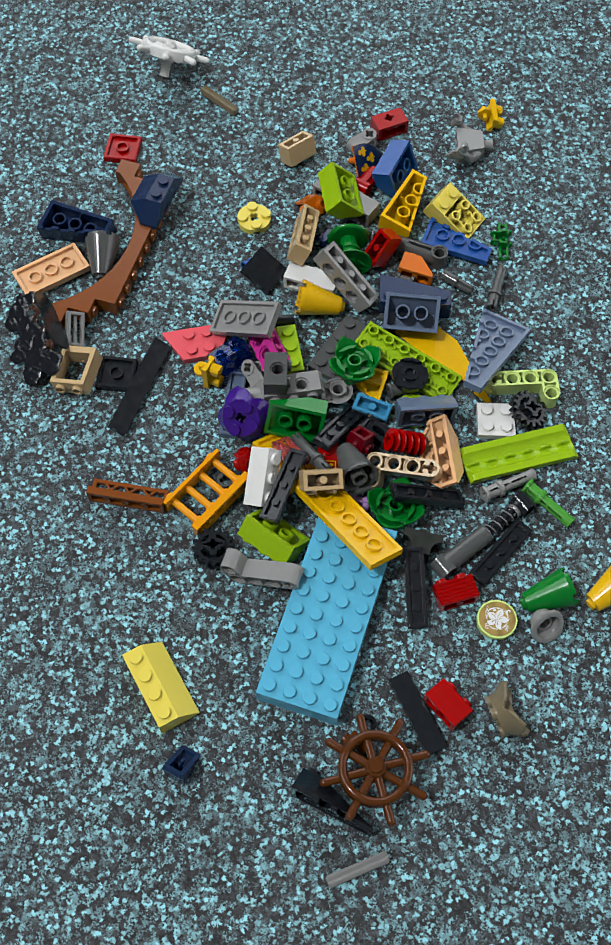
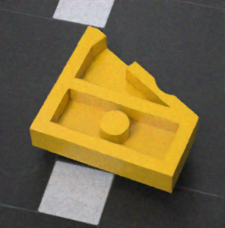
(375, 385)

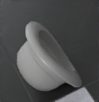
(546, 625)

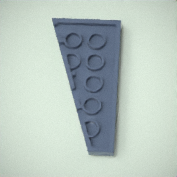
(493, 346)

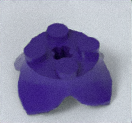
(241, 402)

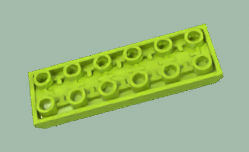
(440, 378)
(517, 453)

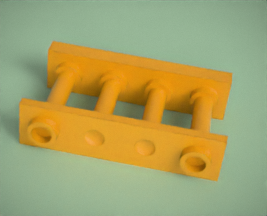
(213, 509)

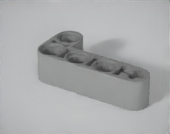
(261, 572)

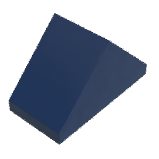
(181, 764)

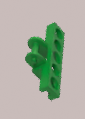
(498, 242)

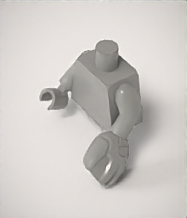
(468, 142)

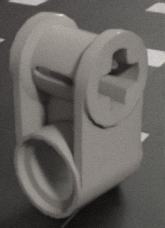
(366, 136)
(252, 371)

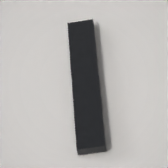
(138, 386)

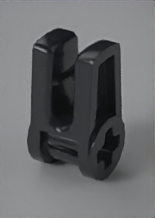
(375, 426)

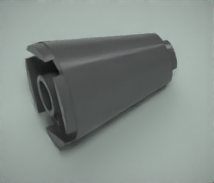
(101, 252)
(357, 469)

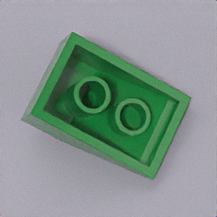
(296, 415)

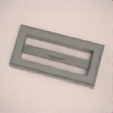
(74, 328)

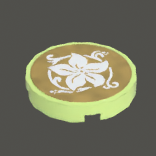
(496, 620)

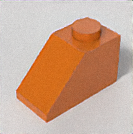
(415, 266)

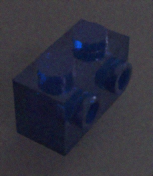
(231, 355)

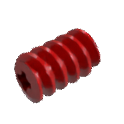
(404, 441)

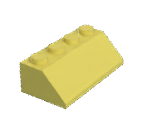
(160, 685)

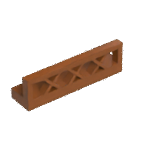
(128, 498)

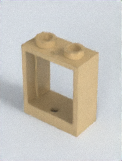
(77, 354)

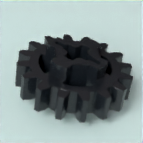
(529, 411)
(204, 545)

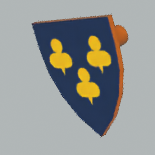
(364, 157)

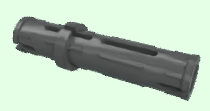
(495, 293)
(315, 458)

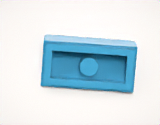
(373, 406)

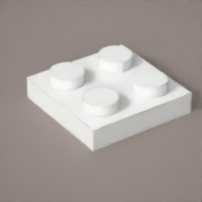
(494, 421)

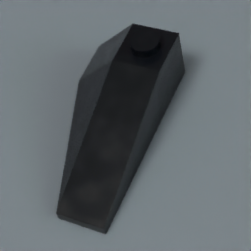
(326, 799)

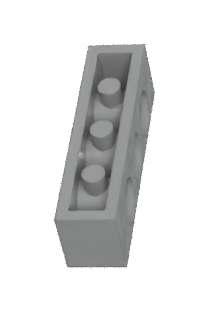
(346, 277)

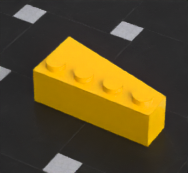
(404, 204)

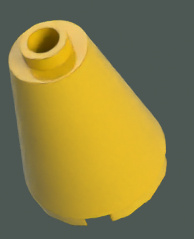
(317, 300)
(600, 594)

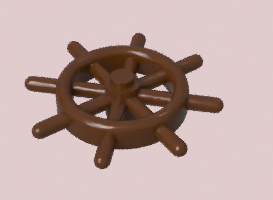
(375, 769)

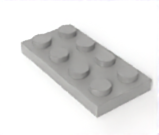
(245, 318)

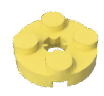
(254, 210)

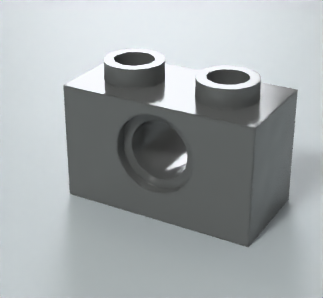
(276, 383)

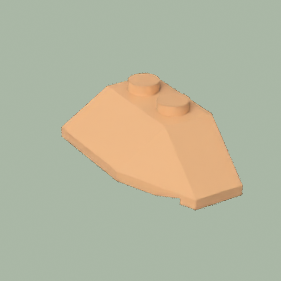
(444, 448)

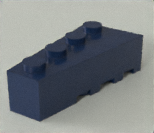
(71, 223)
(398, 285)

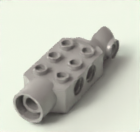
(308, 385)

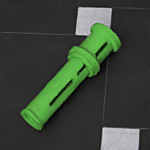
(541, 497)

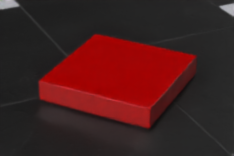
(122, 147)

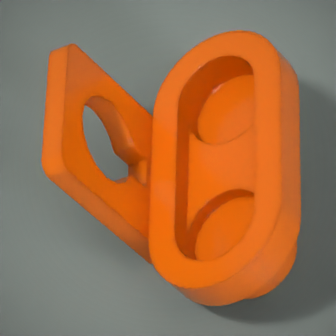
(314, 201)

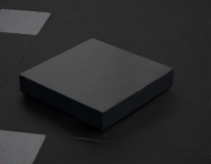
(263, 270)
(115, 373)

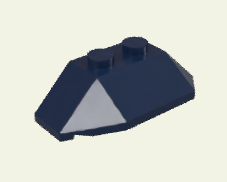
(154, 197)

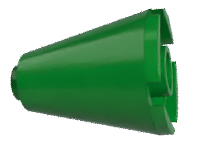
(550, 593)

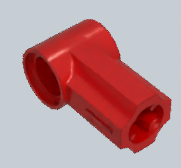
(366, 181)

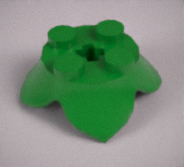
(354, 363)
(382, 505)

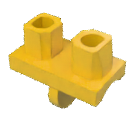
(491, 115)
(209, 372)

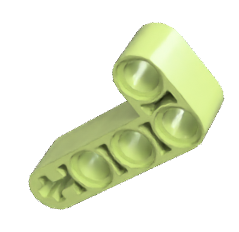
(500, 384)

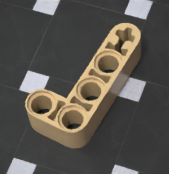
(404, 467)

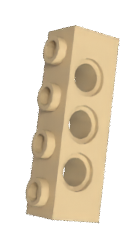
(303, 235)

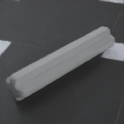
(357, 869)

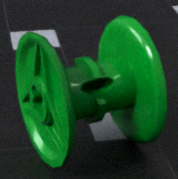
(350, 240)

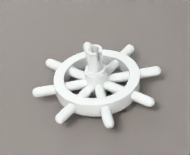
(168, 51)

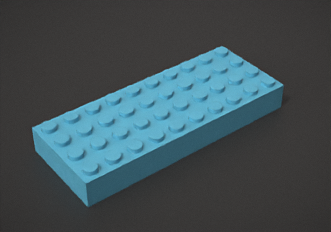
(322, 630)

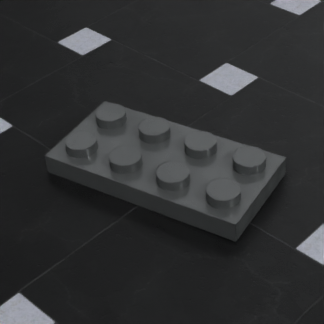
(347, 328)

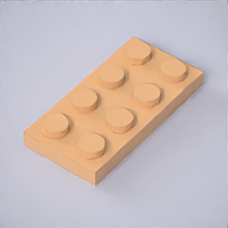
(51, 270)

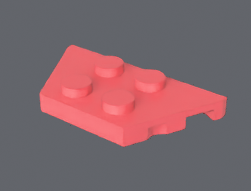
(193, 343)

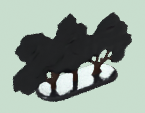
(32, 341)

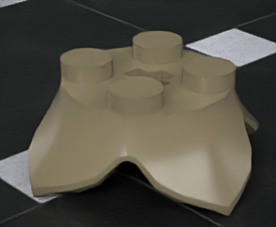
(503, 713)

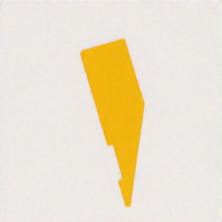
(442, 349)

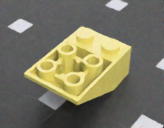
(455, 211)

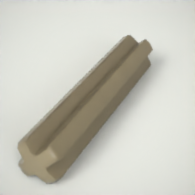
(219, 100)

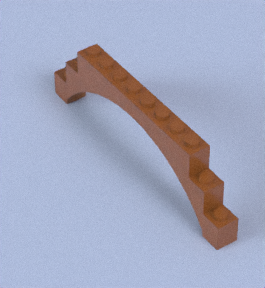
(110, 291)

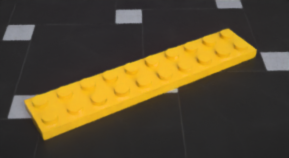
(346, 520)

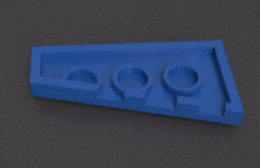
(456, 243)

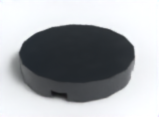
(409, 375)

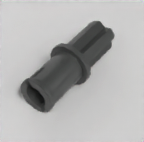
(456, 281)

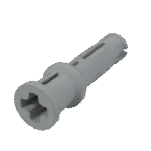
(500, 487)

